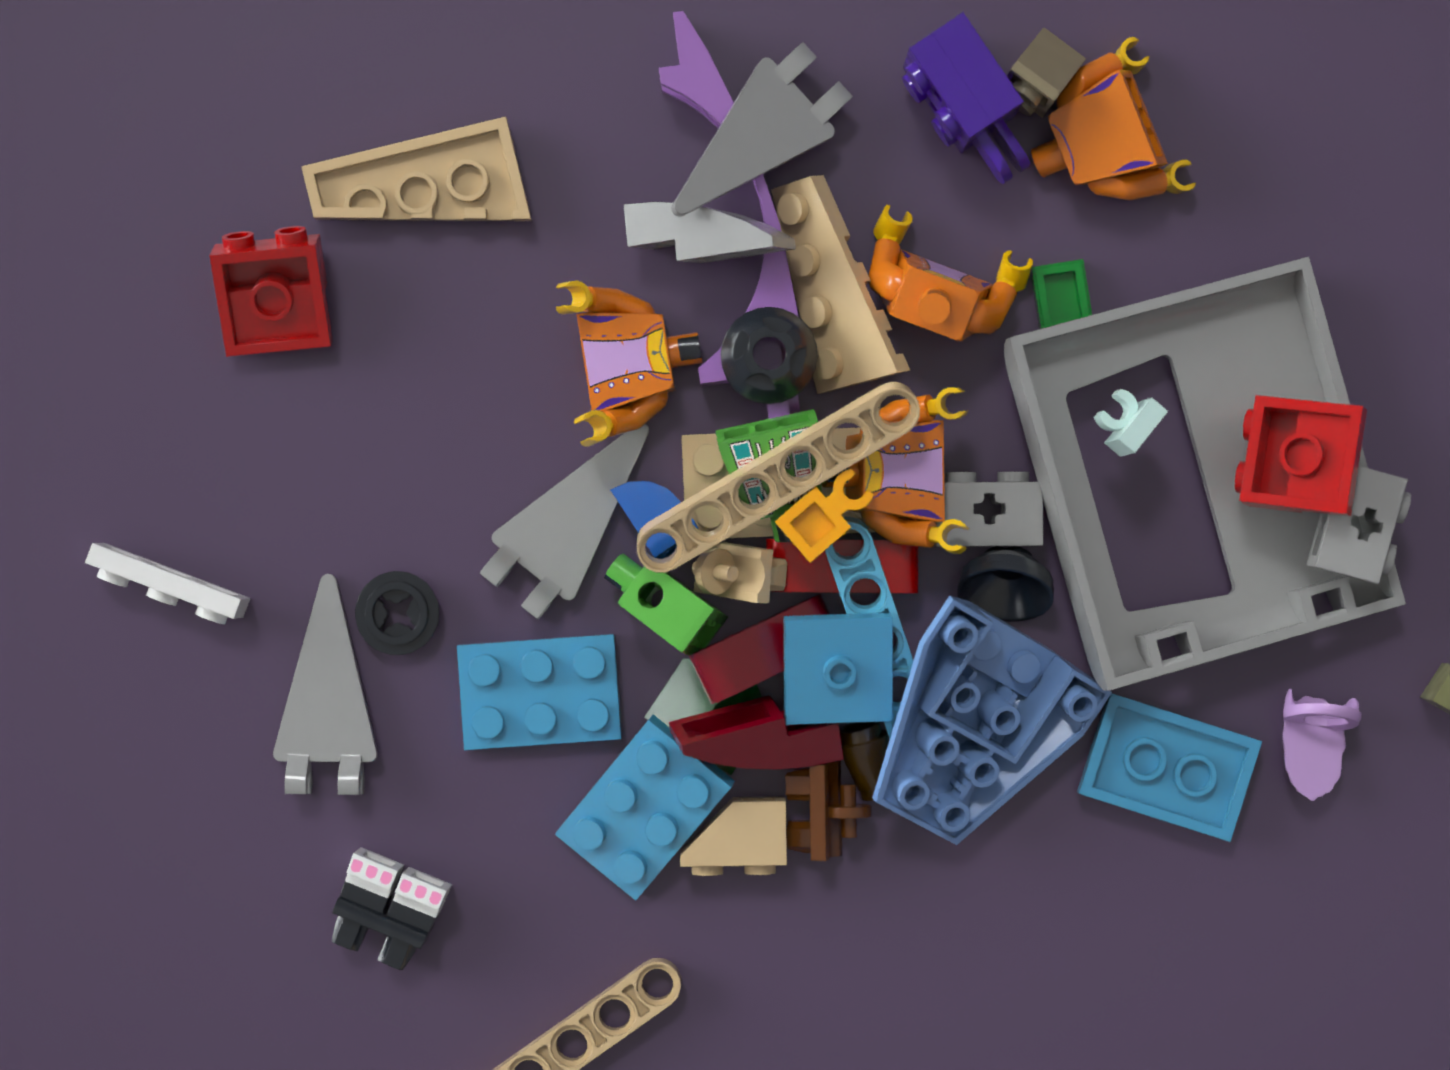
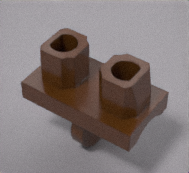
(831, 811)

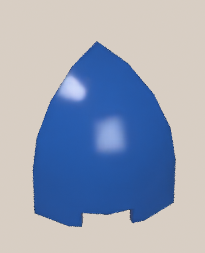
(644, 502)

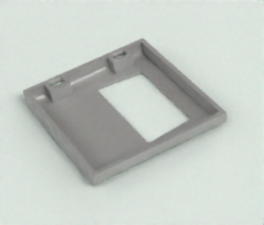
(1224, 347)

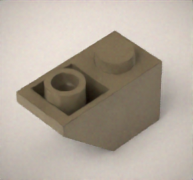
(1043, 72)

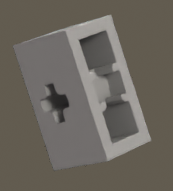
(1020, 510)
(1367, 557)

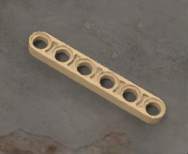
(782, 485)
(589, 1022)

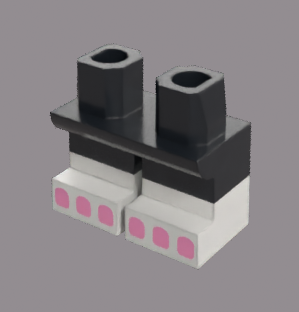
(365, 902)

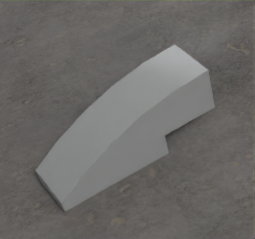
(701, 234)

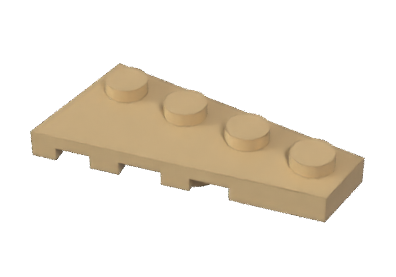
(435, 177)
(833, 290)

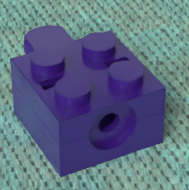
(966, 94)

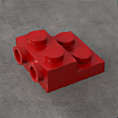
(271, 292)
(1301, 455)

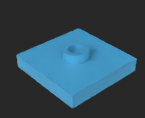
(838, 668)

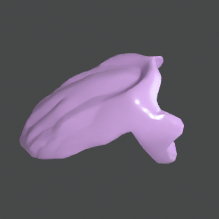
(1315, 742)

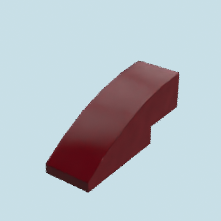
(756, 738)

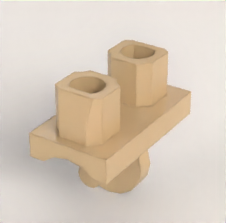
(739, 572)

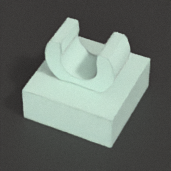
(1134, 425)

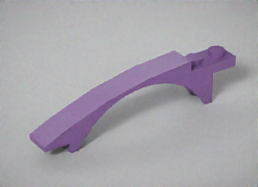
(702, 88)

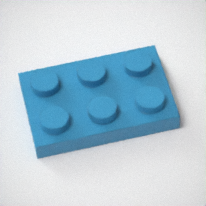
(539, 692)
(1169, 767)
(643, 808)

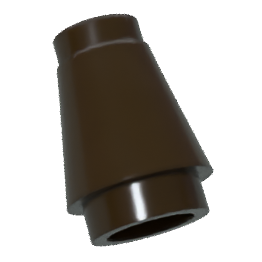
(863, 753)

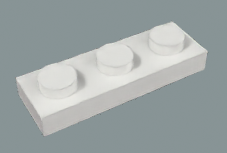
(166, 583)

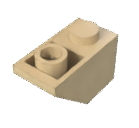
(741, 834)

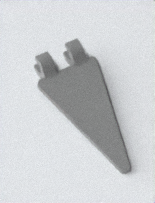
(762, 130)
(565, 525)
(326, 703)

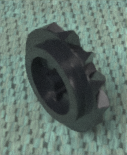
(372, 613)

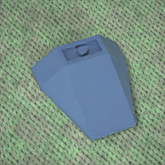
(979, 720)

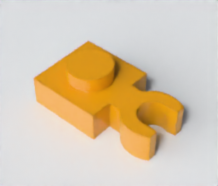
(817, 520)

